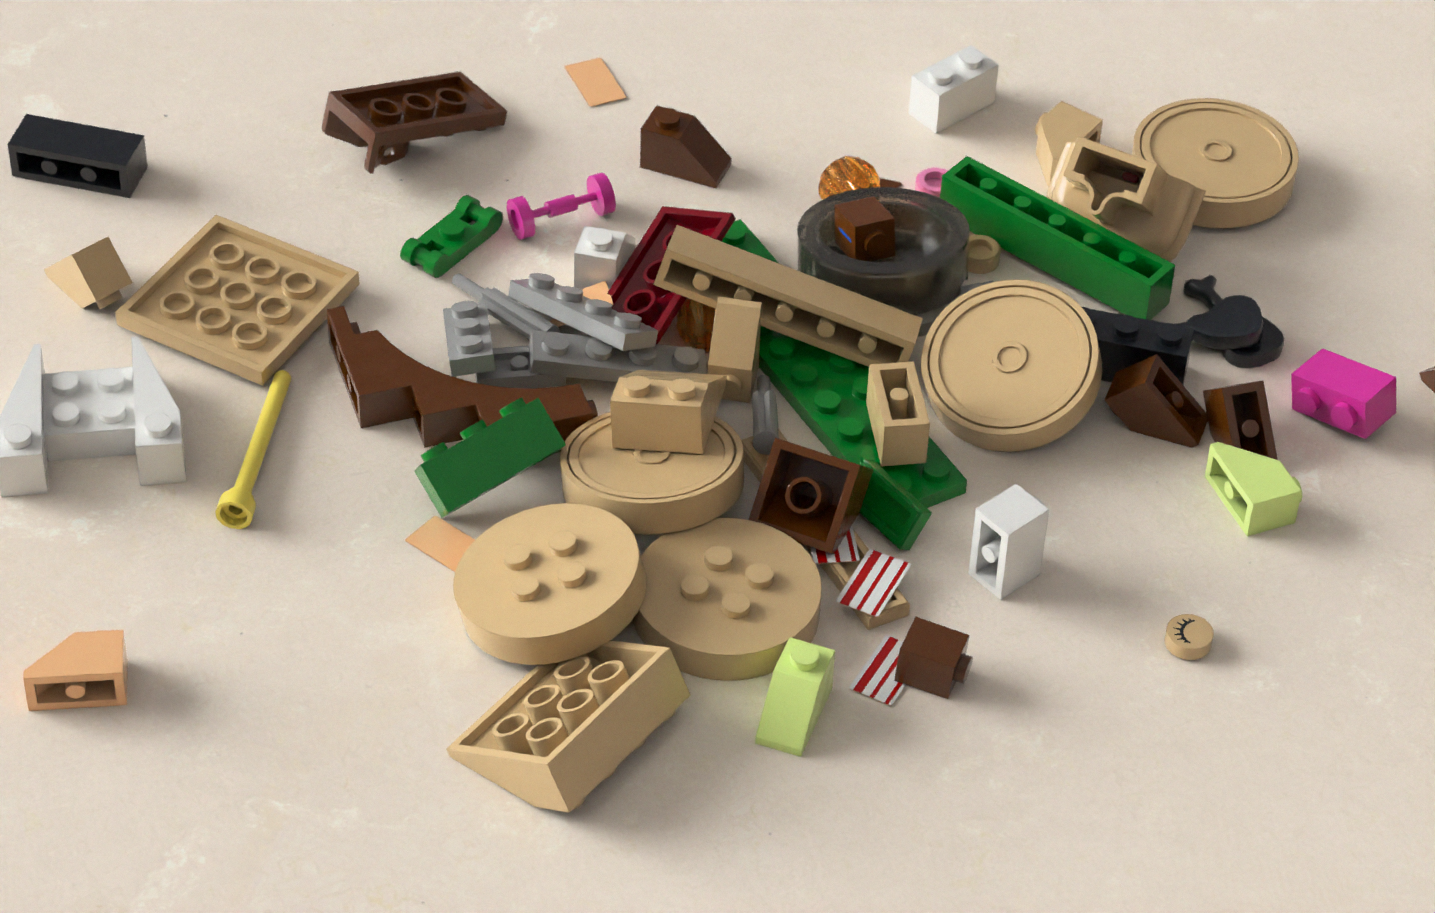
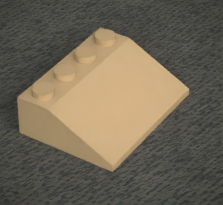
(573, 723)

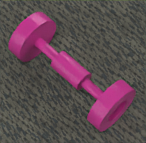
(599, 194)

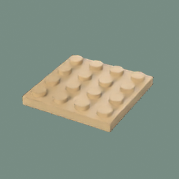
(238, 299)

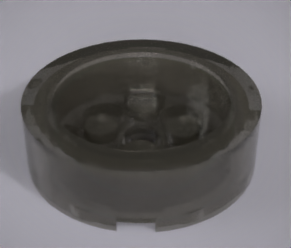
(928, 257)

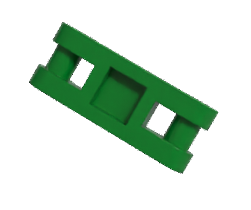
(452, 237)

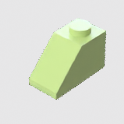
(1253, 488)
(796, 696)

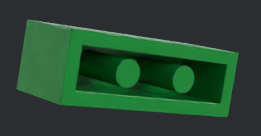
(488, 455)

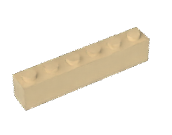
(790, 299)

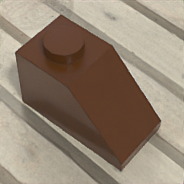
(682, 148)
(1156, 403)
(1241, 417)

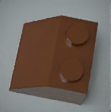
(810, 495)

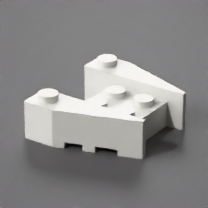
(89, 417)

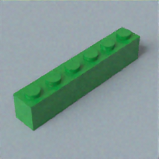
(1059, 240)

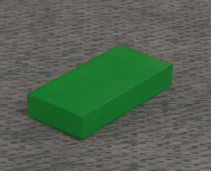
(893, 508)

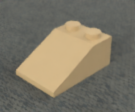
(665, 410)

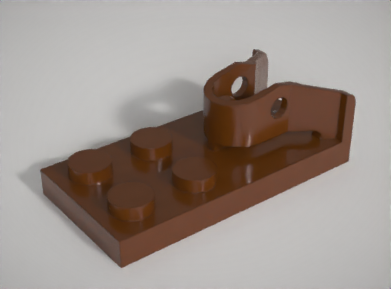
(407, 112)

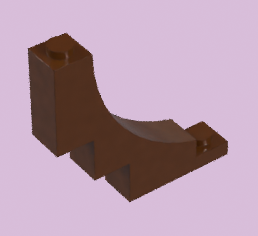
(395, 387)

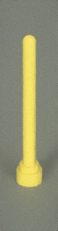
(238, 504)

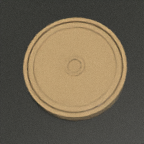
(1226, 149)
(1011, 365)
(652, 488)
(550, 583)
(728, 597)

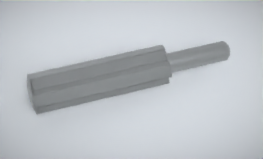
(505, 308)
(764, 416)

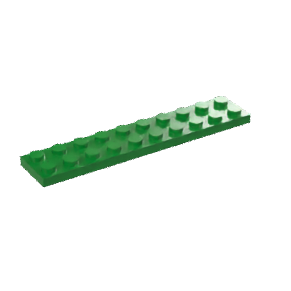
(832, 397)

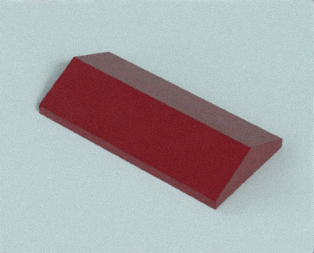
(635, 287)

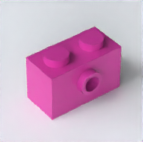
(1343, 393)

